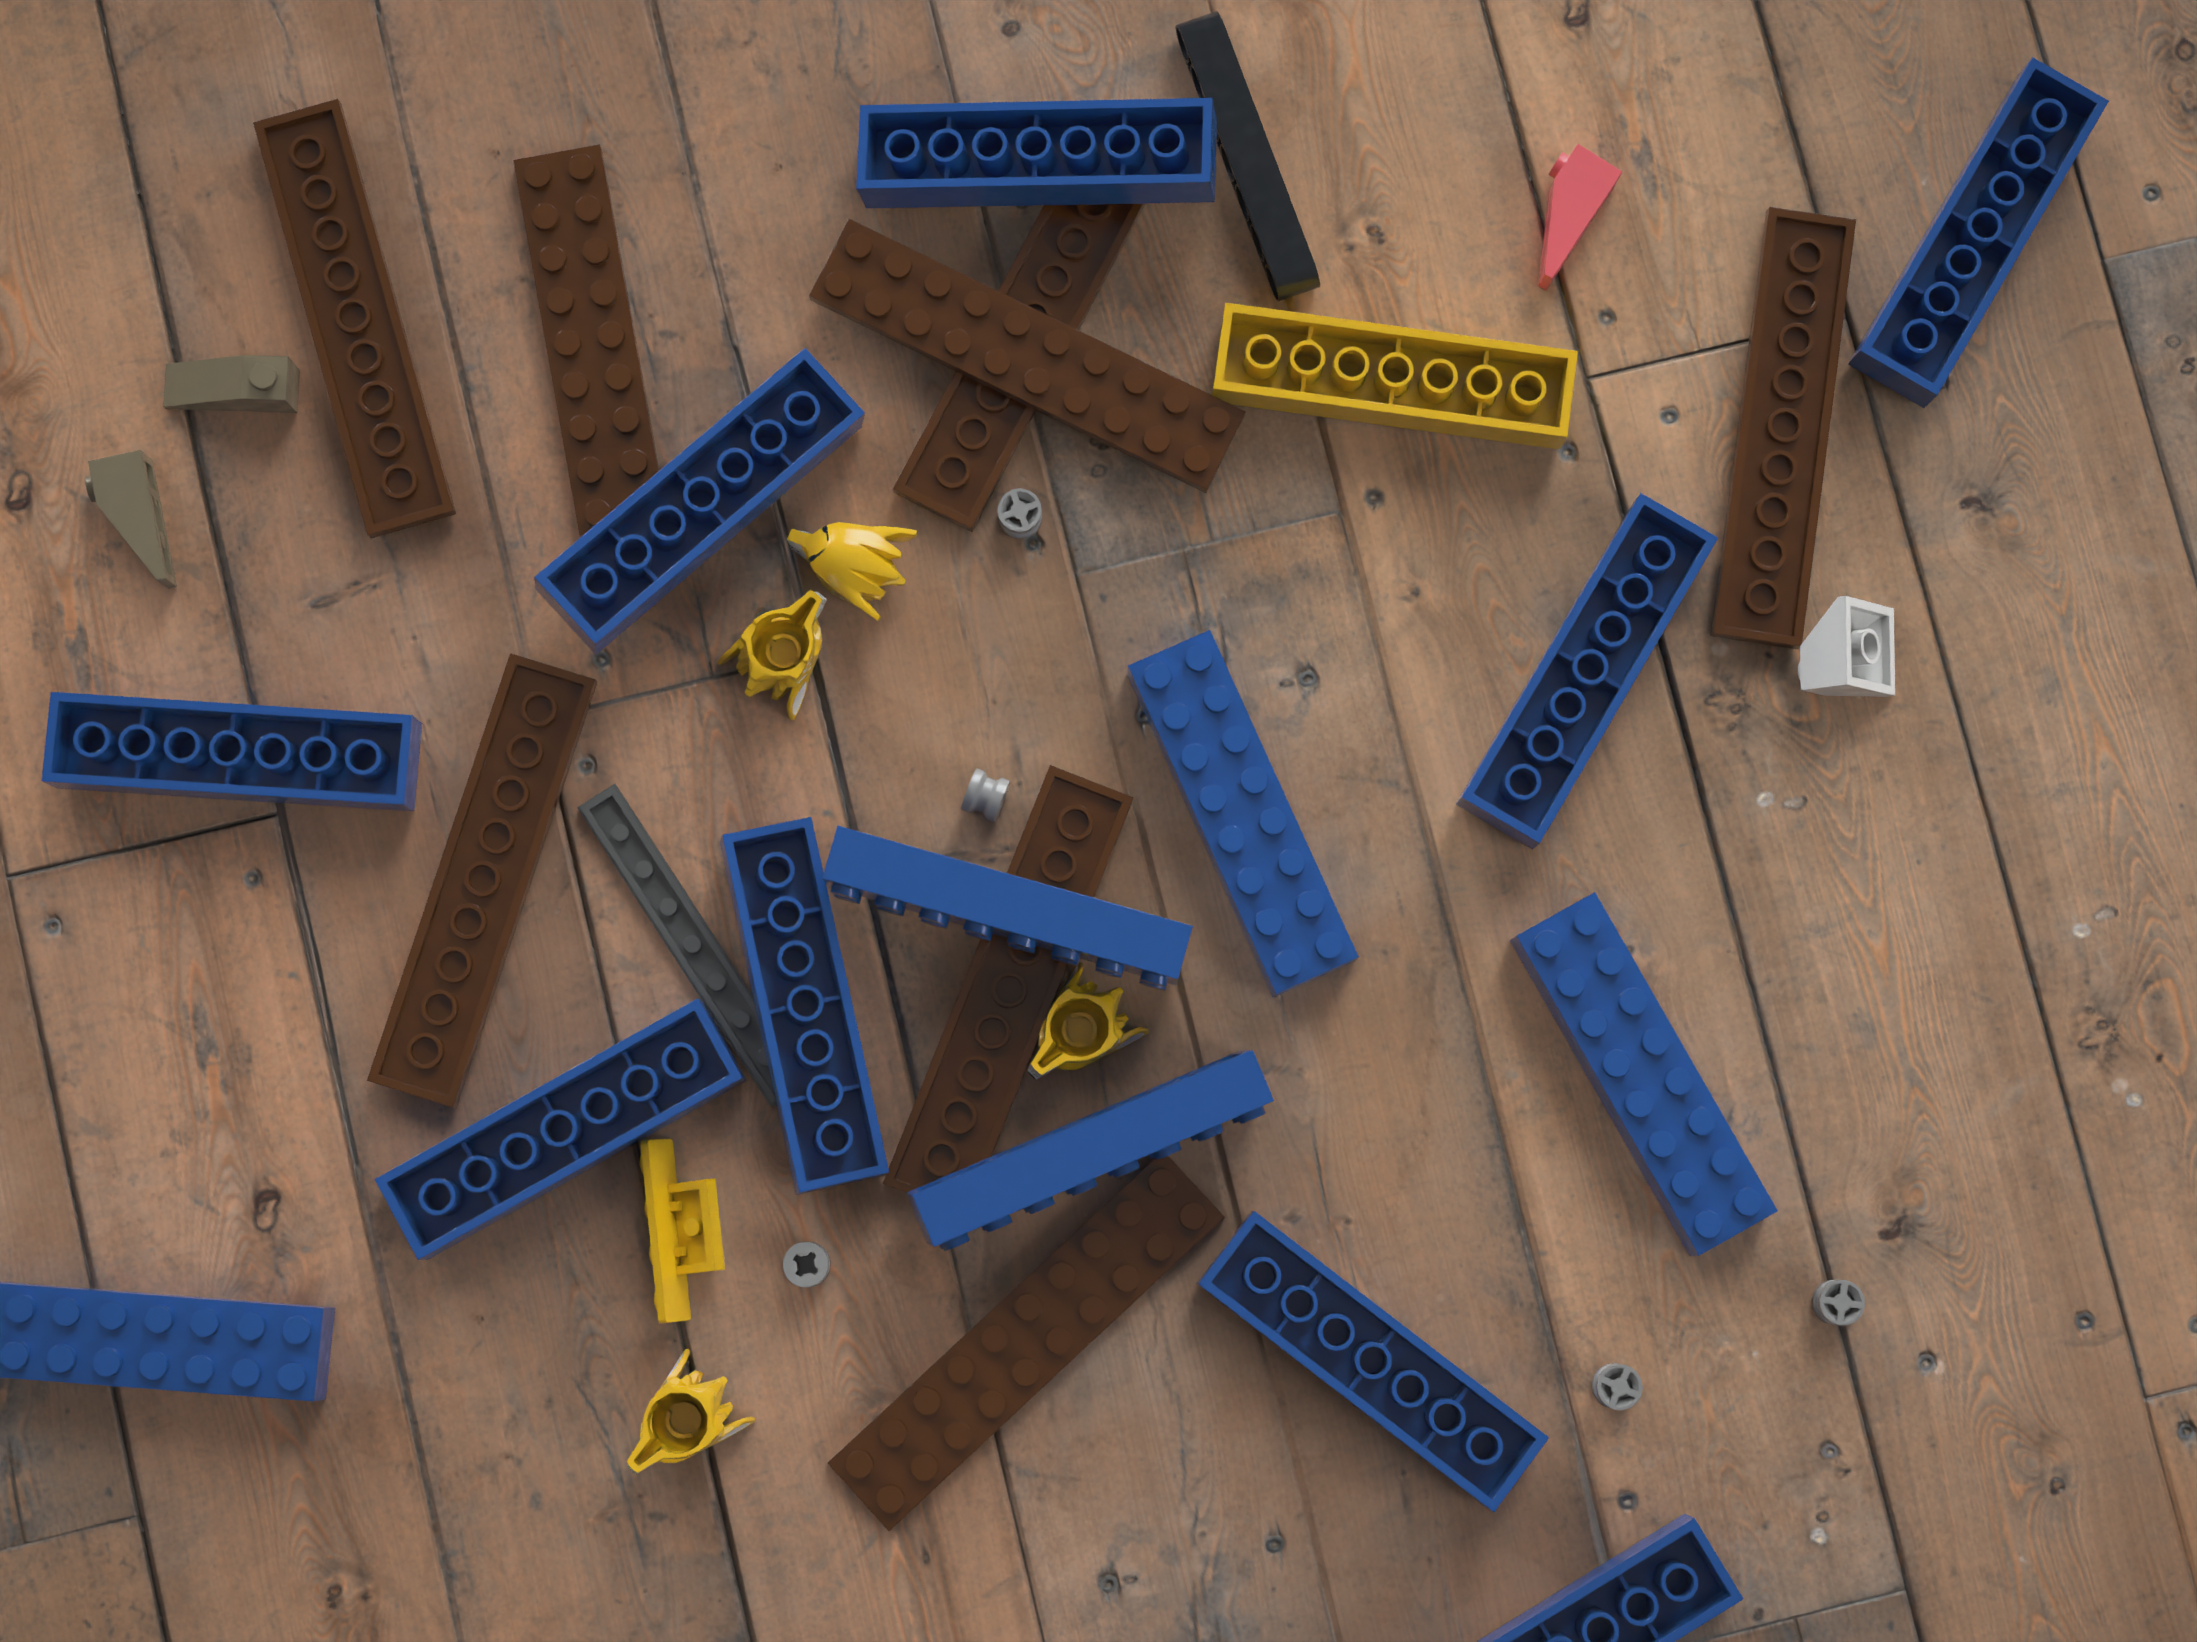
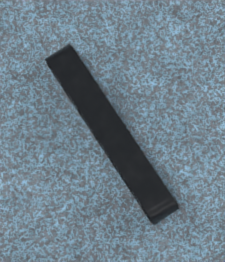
(1248, 157)

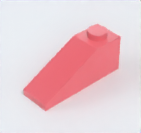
(1574, 199)

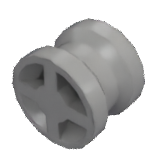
(1017, 505)
(985, 795)
(817, 1263)
(1848, 1303)
(1625, 1389)

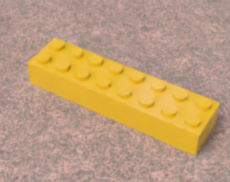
(1395, 376)

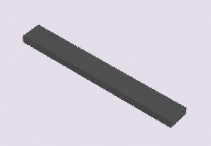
(680, 928)

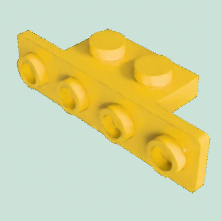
(681, 1229)

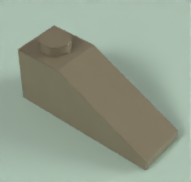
(233, 384)
(130, 499)

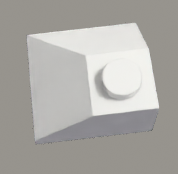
(1850, 651)

